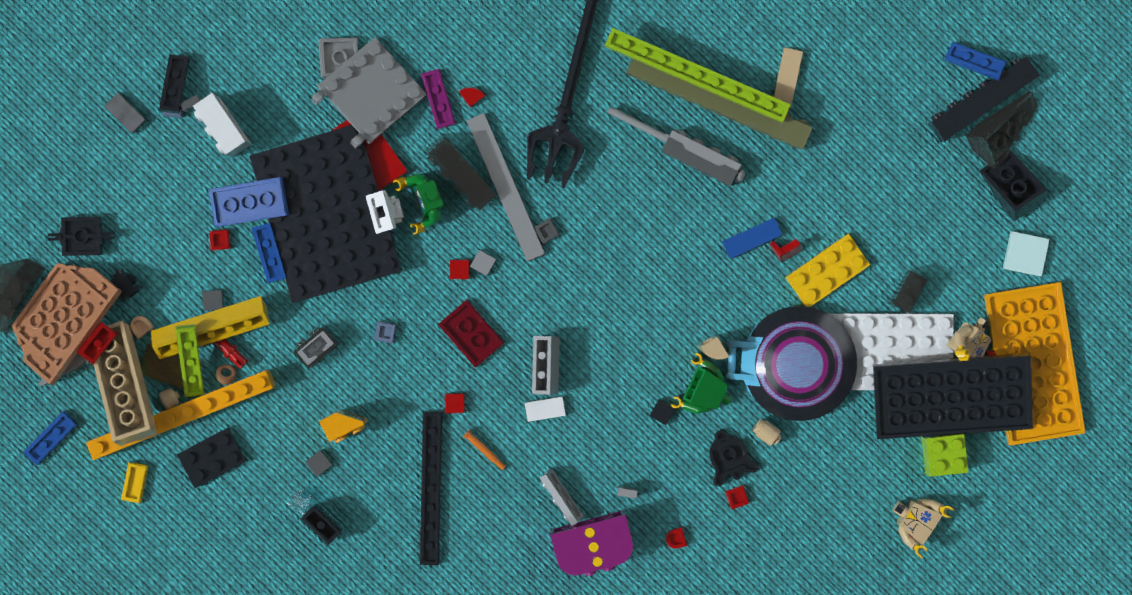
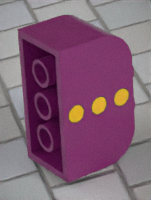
(593, 544)

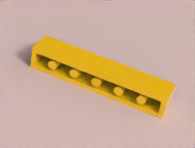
(213, 326)

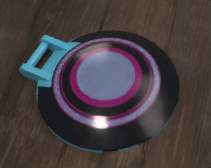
(796, 363)

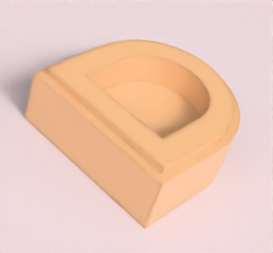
(141, 326)

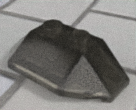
(16, 285)

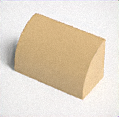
(713, 348)

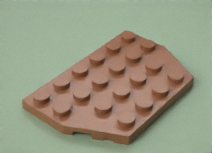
(62, 318)

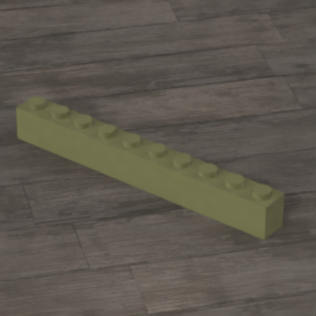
(789, 132)

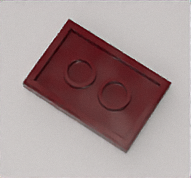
(471, 333)

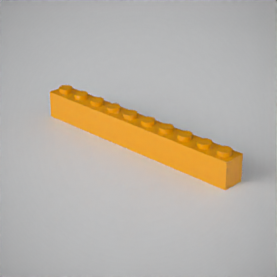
(192, 410)

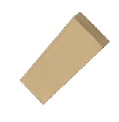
(788, 75)

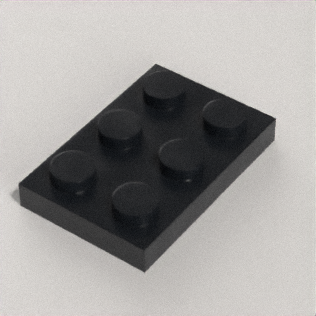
(211, 457)

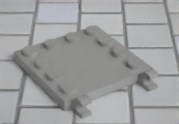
(370, 91)

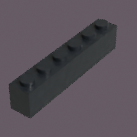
(983, 99)

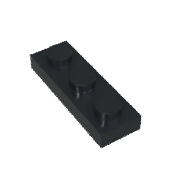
(174, 84)

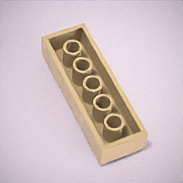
(124, 389)

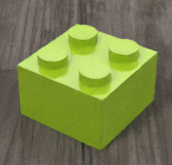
(944, 454)

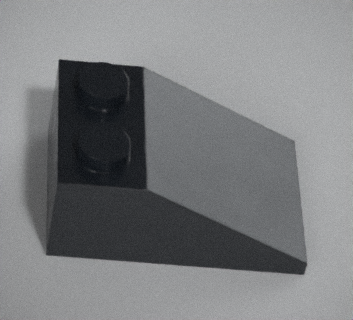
(1014, 186)

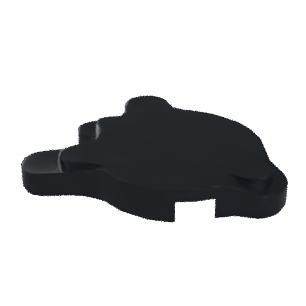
(729, 457)

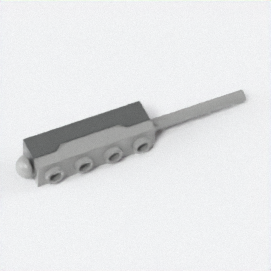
(691, 151)

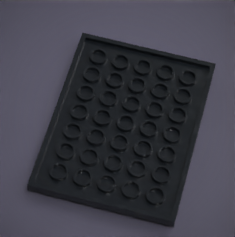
(329, 227)

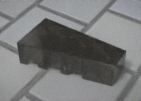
(460, 172)

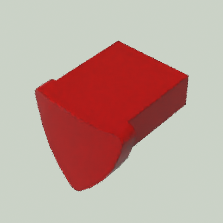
(786, 251)

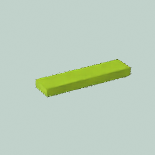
(190, 360)

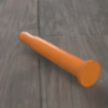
(482, 448)

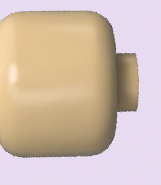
(169, 398)

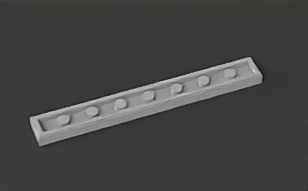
(505, 187)

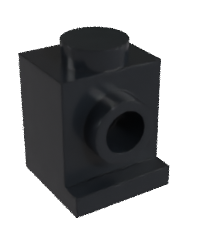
(126, 283)

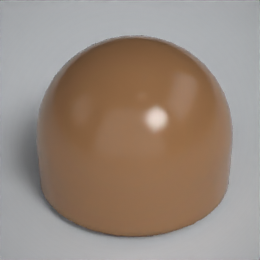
(225, 380)

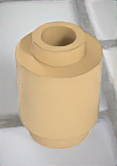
(767, 432)

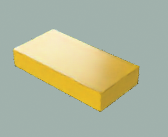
(134, 482)

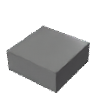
(483, 262)
(627, 492)

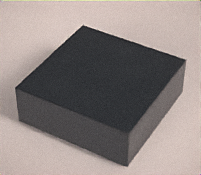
(662, 412)

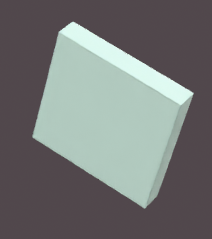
(1026, 254)

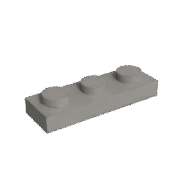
(561, 497)

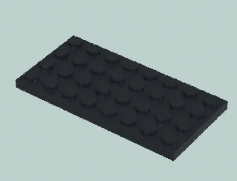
(953, 396)

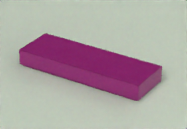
(438, 99)

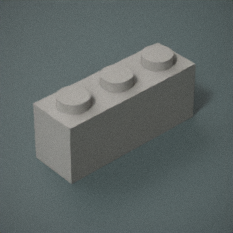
(545, 365)

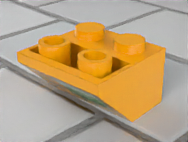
(340, 423)

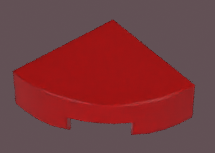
(471, 95)

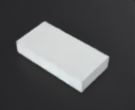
(545, 409)

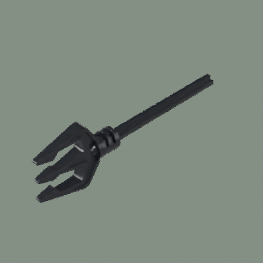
(559, 133)

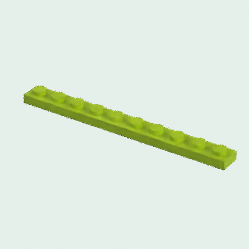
(697, 75)

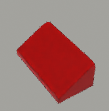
(97, 342)

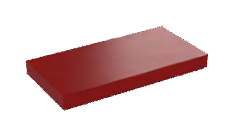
(383, 159)

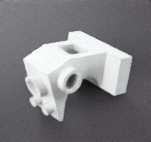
(391, 207)

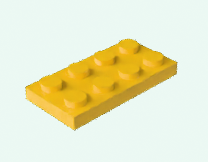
(827, 271)

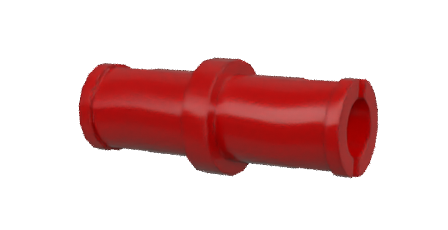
(232, 353)

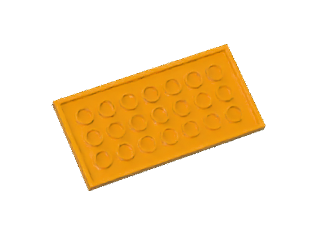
(1037, 324)

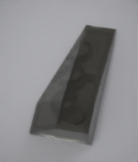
(997, 133)

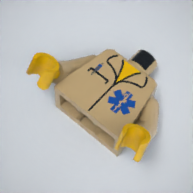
(970, 340)
(918, 521)

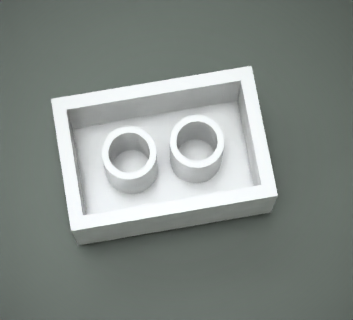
(221, 125)

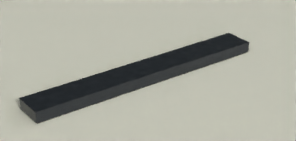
(431, 488)

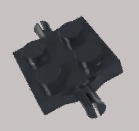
(81, 236)

